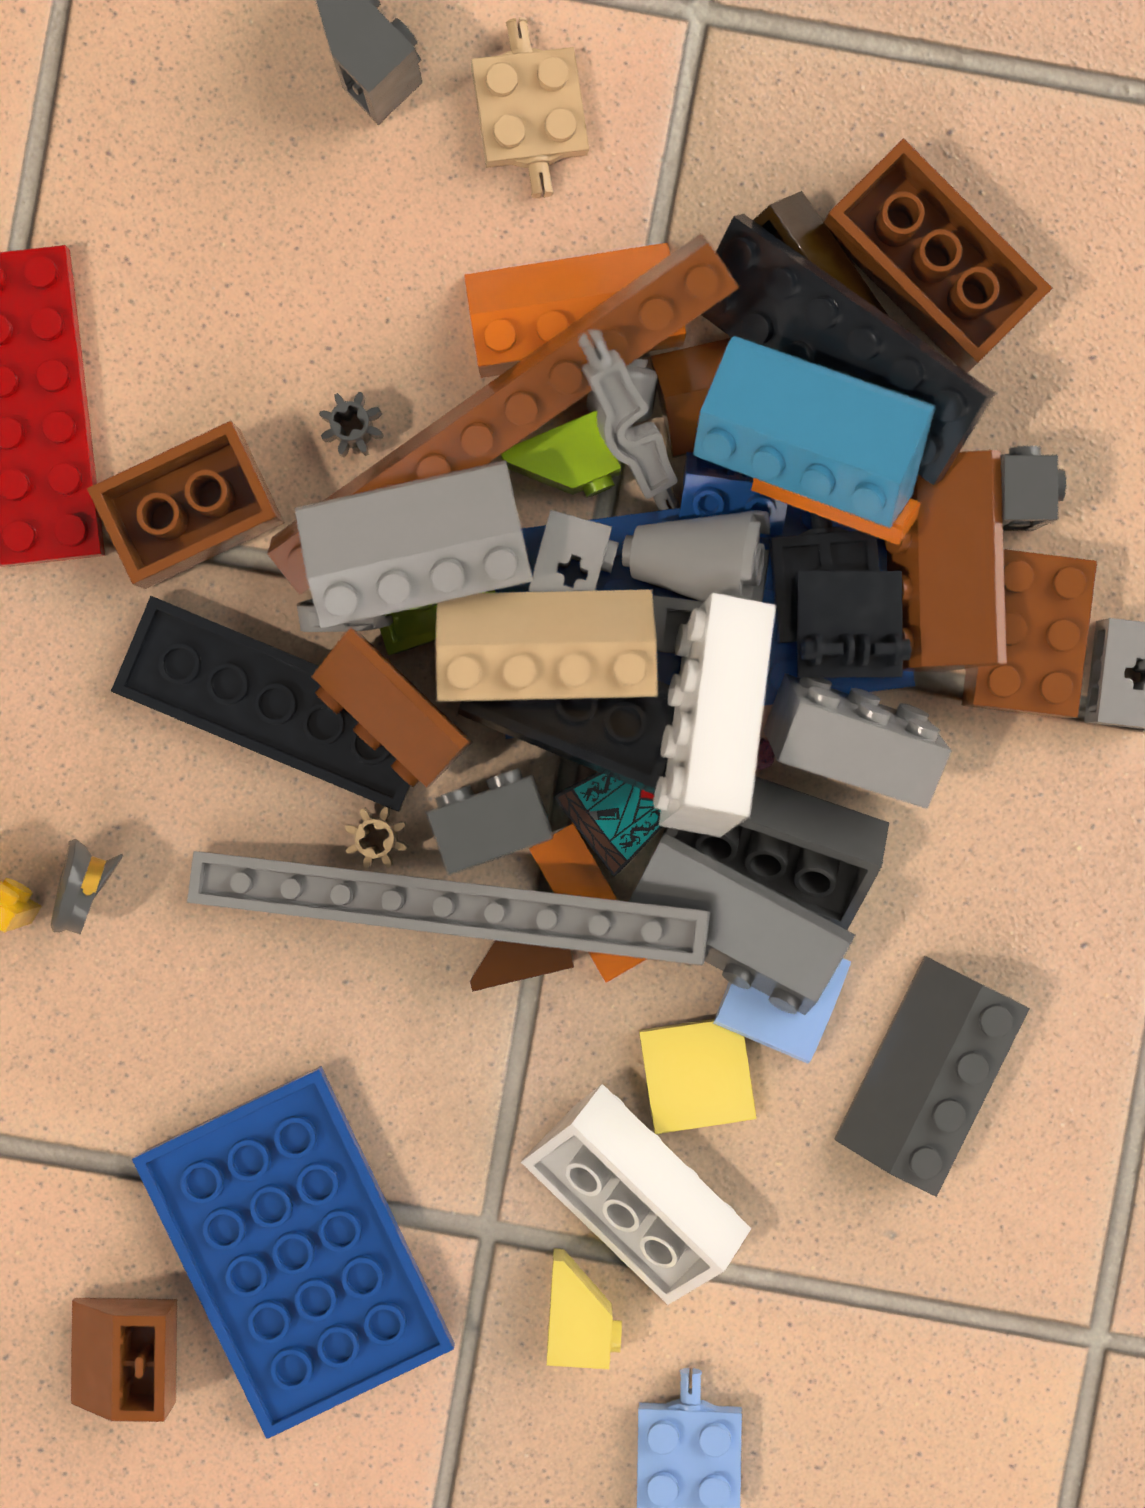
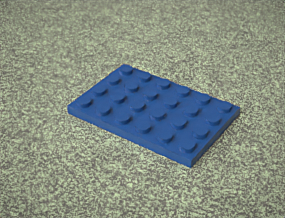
(294, 1252)

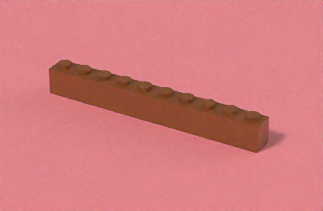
(539, 384)

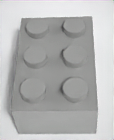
(857, 739)

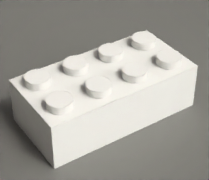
(715, 716)

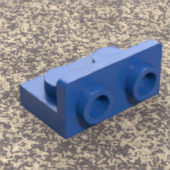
(721, 491)

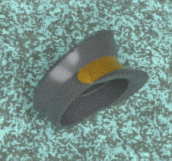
(78, 886)

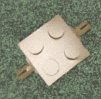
(529, 107)

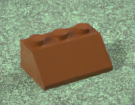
(389, 710)

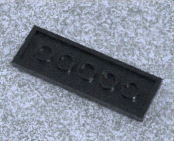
(814, 317)
(251, 699)

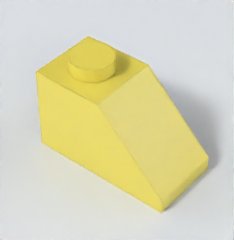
(579, 1319)

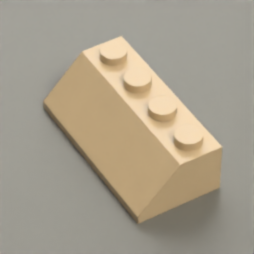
(546, 646)

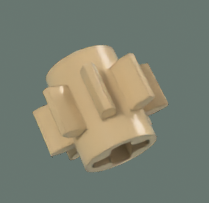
(373, 851)

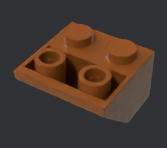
(124, 1357)

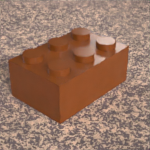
(185, 505)
(1045, 638)

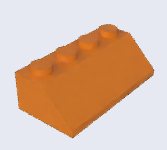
(532, 303)

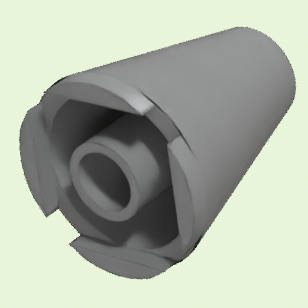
(702, 555)

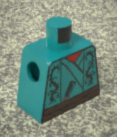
(611, 817)

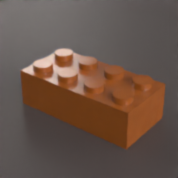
(935, 256)

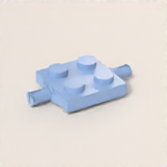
(689, 1451)

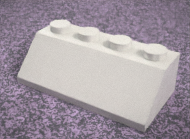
(637, 1196)

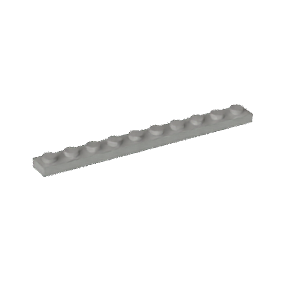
(450, 907)

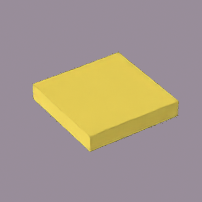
(696, 1076)

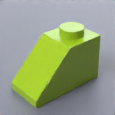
(567, 458)

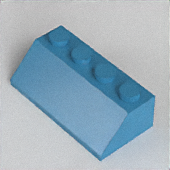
(813, 431)

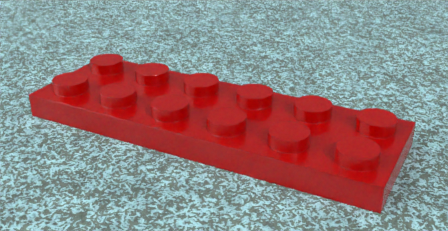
(43, 415)

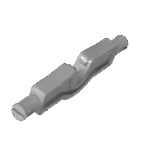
(619, 408)

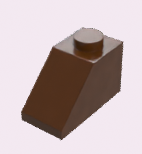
(514, 962)

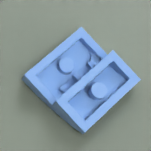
(796, 1035)

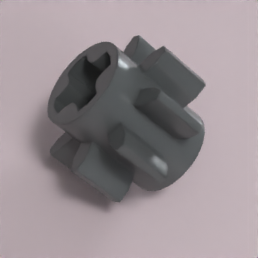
(345, 411)

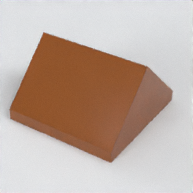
(683, 387)

